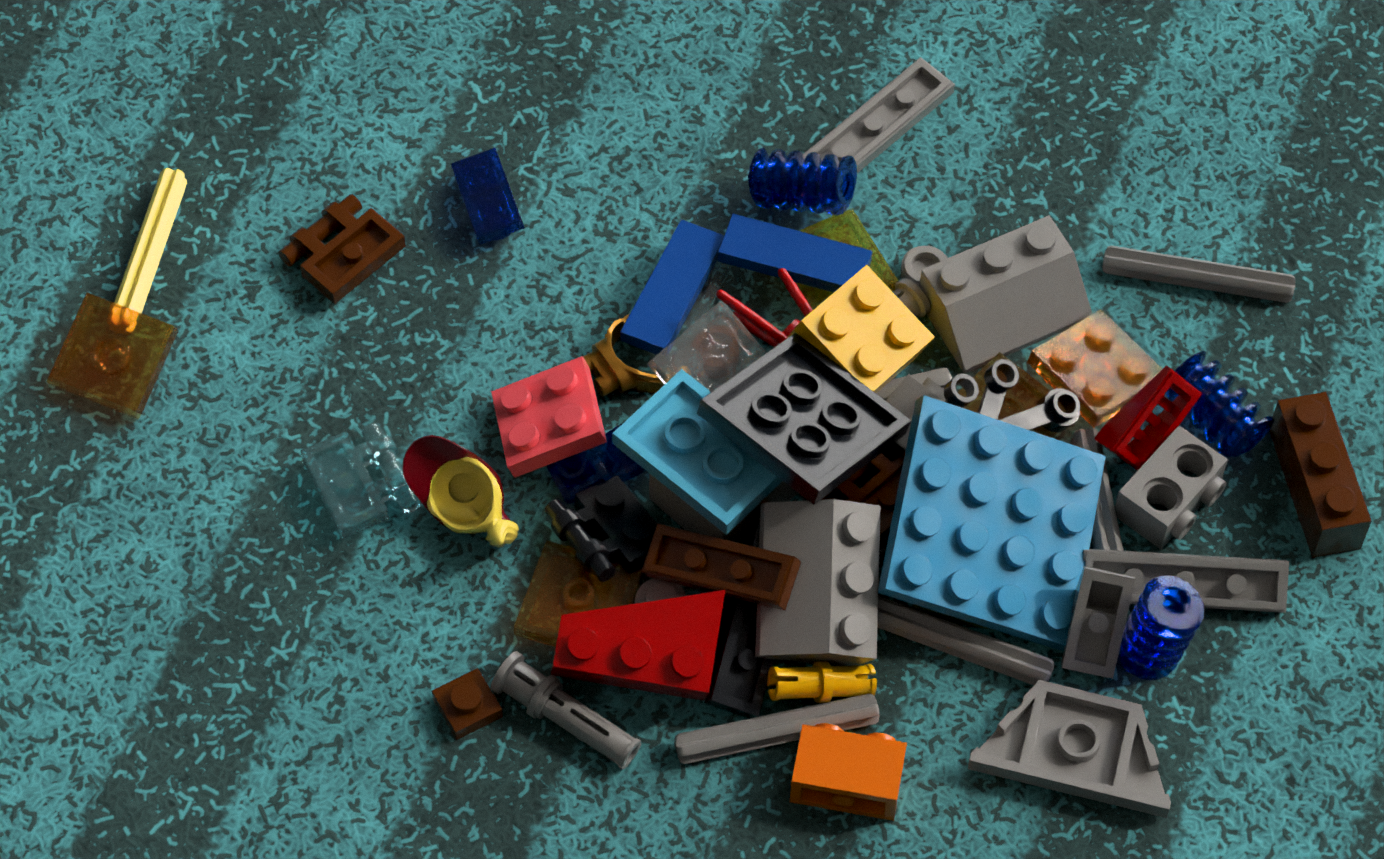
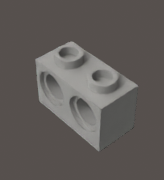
(1163, 484)

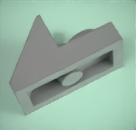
(1097, 622)

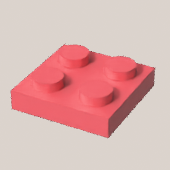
(548, 417)

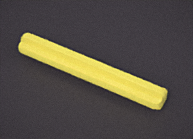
(151, 240)

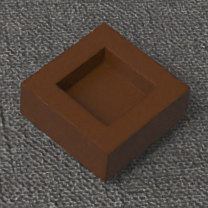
(467, 704)

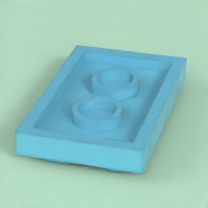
(693, 455)

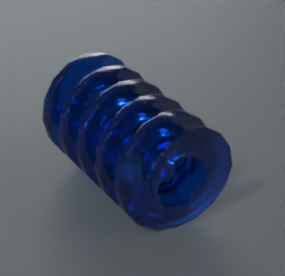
(802, 182)
(1219, 411)
(1160, 627)

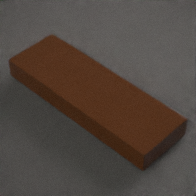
(720, 565)

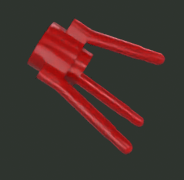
(759, 326)

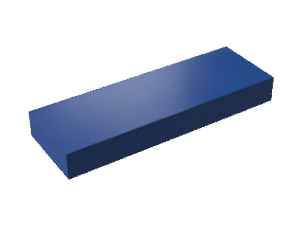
(805, 256)
(672, 288)

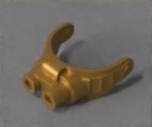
(612, 372)

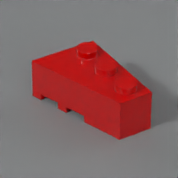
(644, 645)

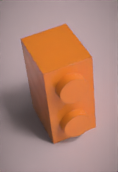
(848, 771)

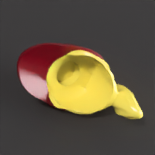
(458, 489)

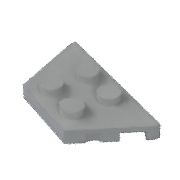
(1077, 747)

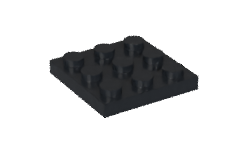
(804, 417)

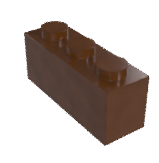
(1319, 475)

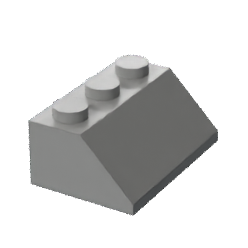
(1005, 294)
(836, 588)

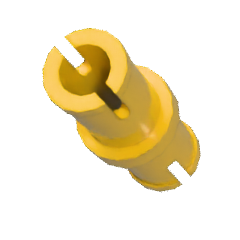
(821, 681)

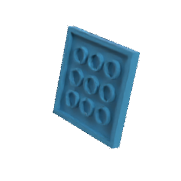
(991, 522)

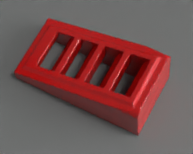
(1128, 420)

